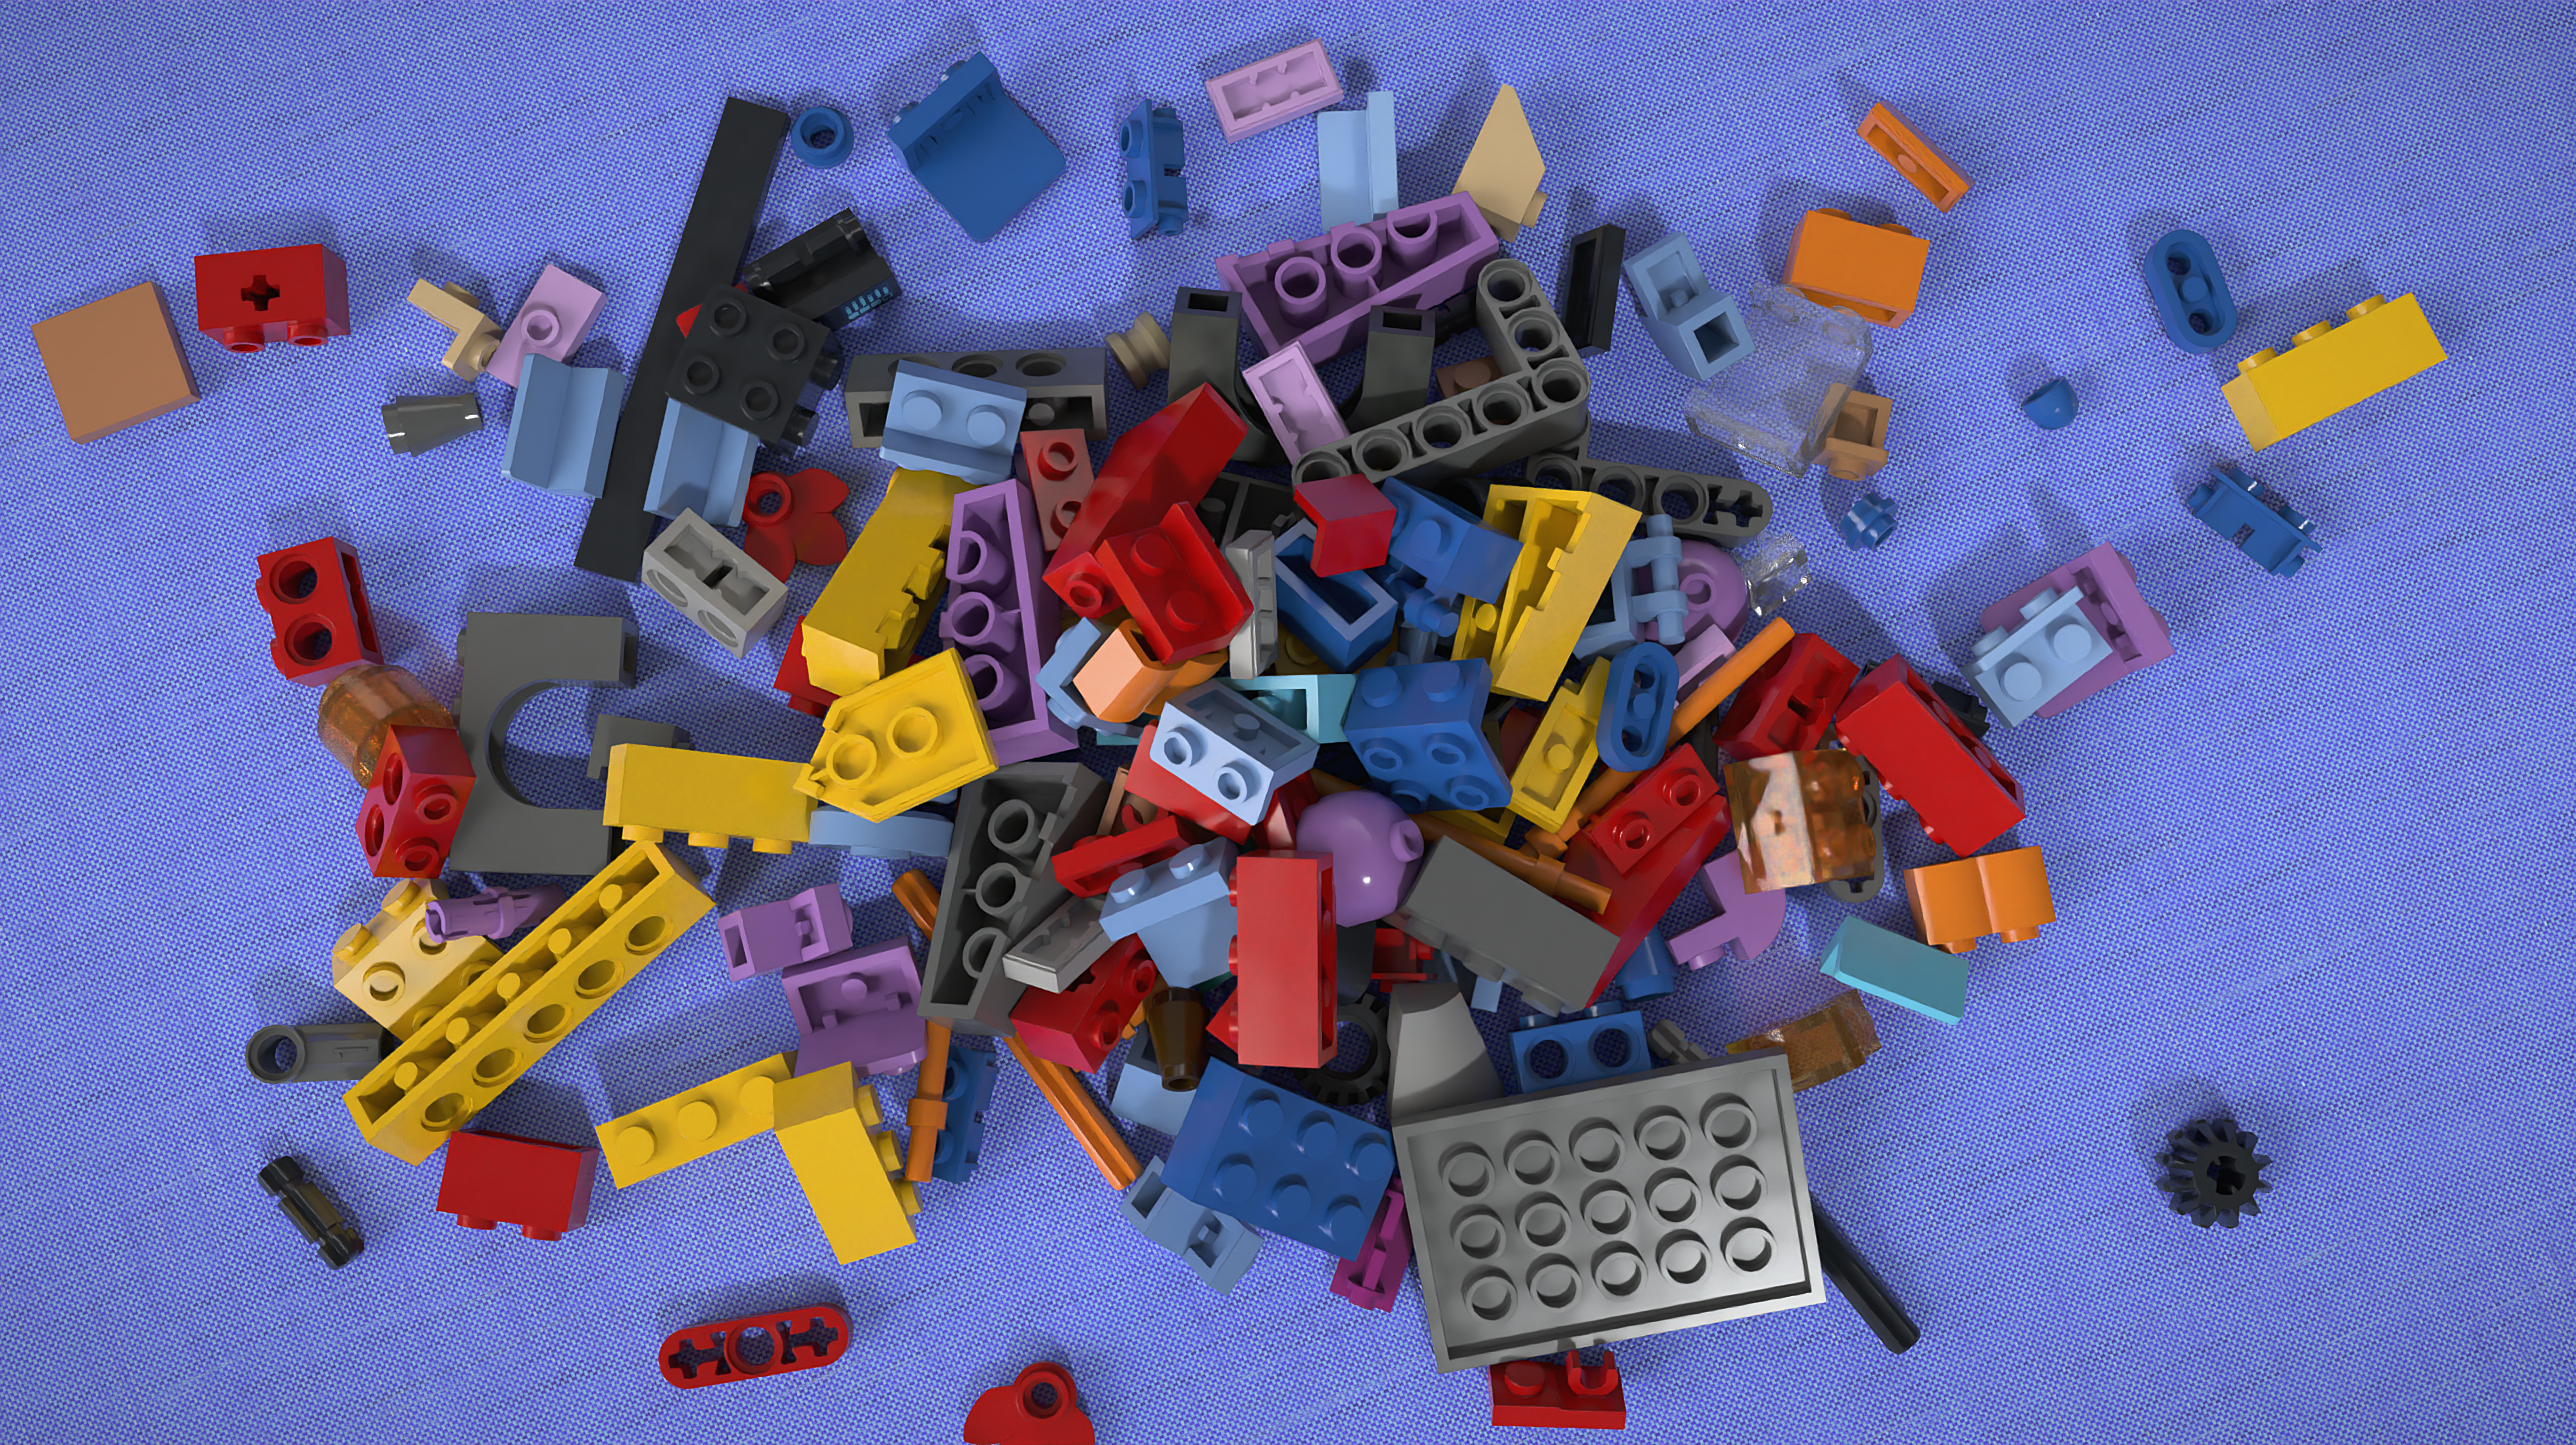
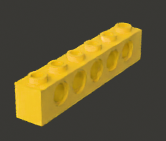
(527, 1002)

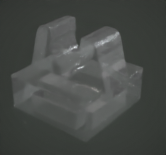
(1774, 572)

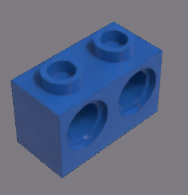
(1576, 1043)

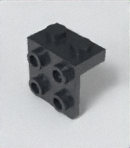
(756, 368)

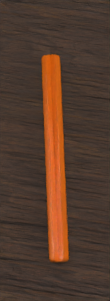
(1053, 1079)

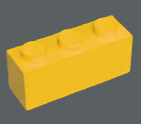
(2331, 369)
(707, 797)
(694, 1121)
(846, 1161)

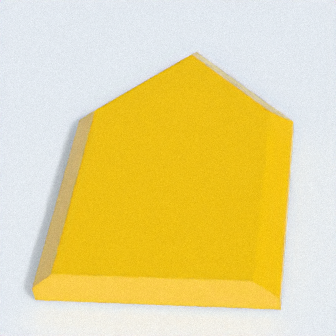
(901, 741)

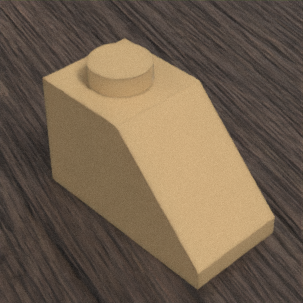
(1505, 169)

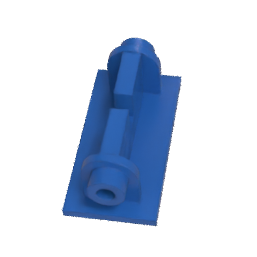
(1150, 144)
(2274, 536)
(967, 1088)

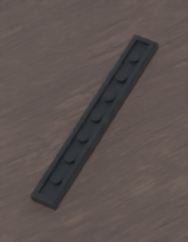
(709, 253)

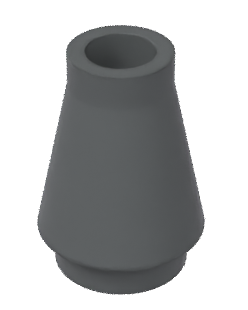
(429, 421)

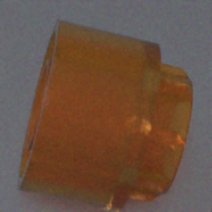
(363, 704)

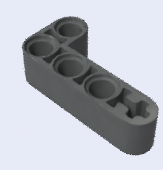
(1647, 485)

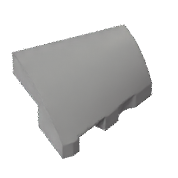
(1435, 1052)

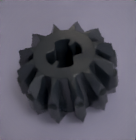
(2237, 1178)

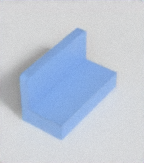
(1358, 163)

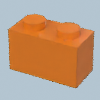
(1856, 265)

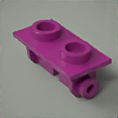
(1383, 1256)

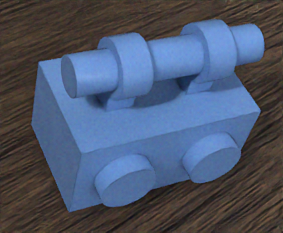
(1622, 610)

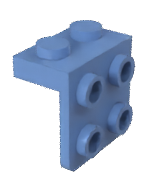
(1179, 911)

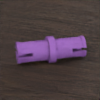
(492, 912)

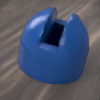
(2052, 405)

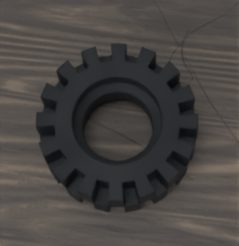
(1371, 1077)

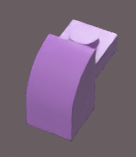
(1740, 919)
(786, 932)

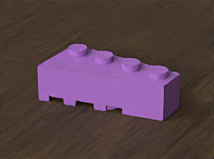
(1327, 283)
(1004, 617)

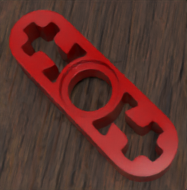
(706, 1336)

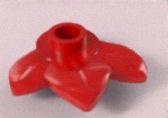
(801, 526)
(1015, 1418)

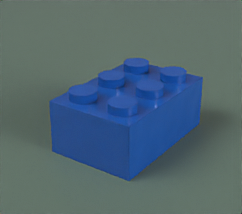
(1281, 1160)

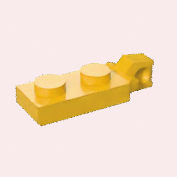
(1560, 750)

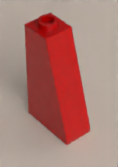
(1146, 472)
(1650, 884)

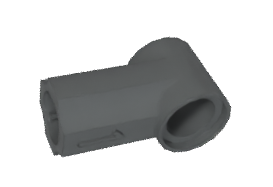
(323, 1052)

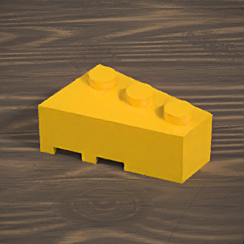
(1552, 588)

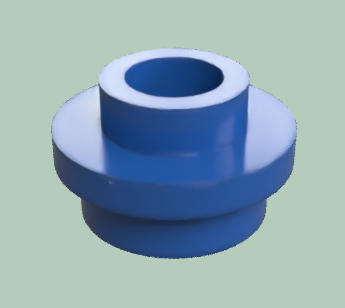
(821, 120)
(1869, 522)

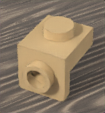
(457, 310)

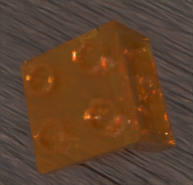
(1799, 819)

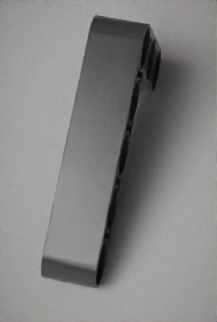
(1466, 417)

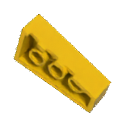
(884, 586)

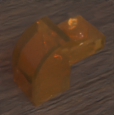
(1819, 1041)

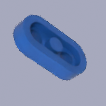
(2195, 292)
(1640, 711)

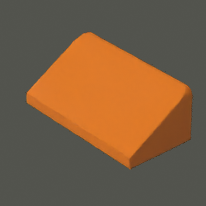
(1915, 156)

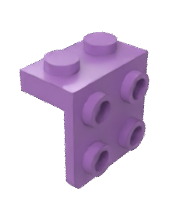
(2111, 605)
(859, 1010)

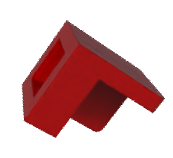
(1351, 522)

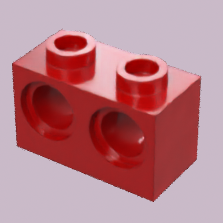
(335, 605)
(1787, 700)
(414, 802)

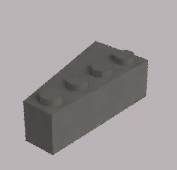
(1003, 886)

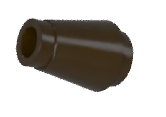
(1179, 1037)

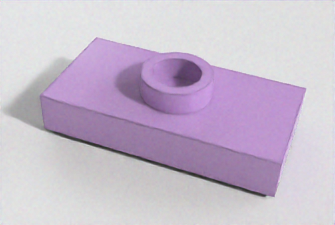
(1274, 90)
(549, 323)
(1295, 401)

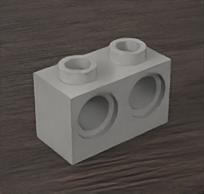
(713, 583)

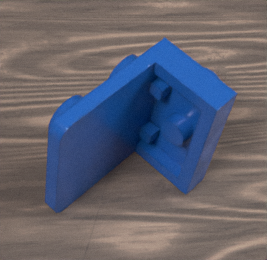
(975, 149)
(1424, 736)

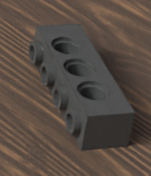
(1063, 384)

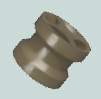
(1140, 350)

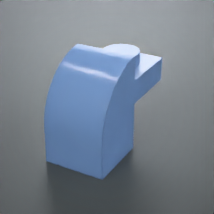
(1687, 319)
(1209, 1241)

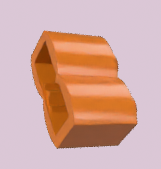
(1130, 679)
(1980, 897)

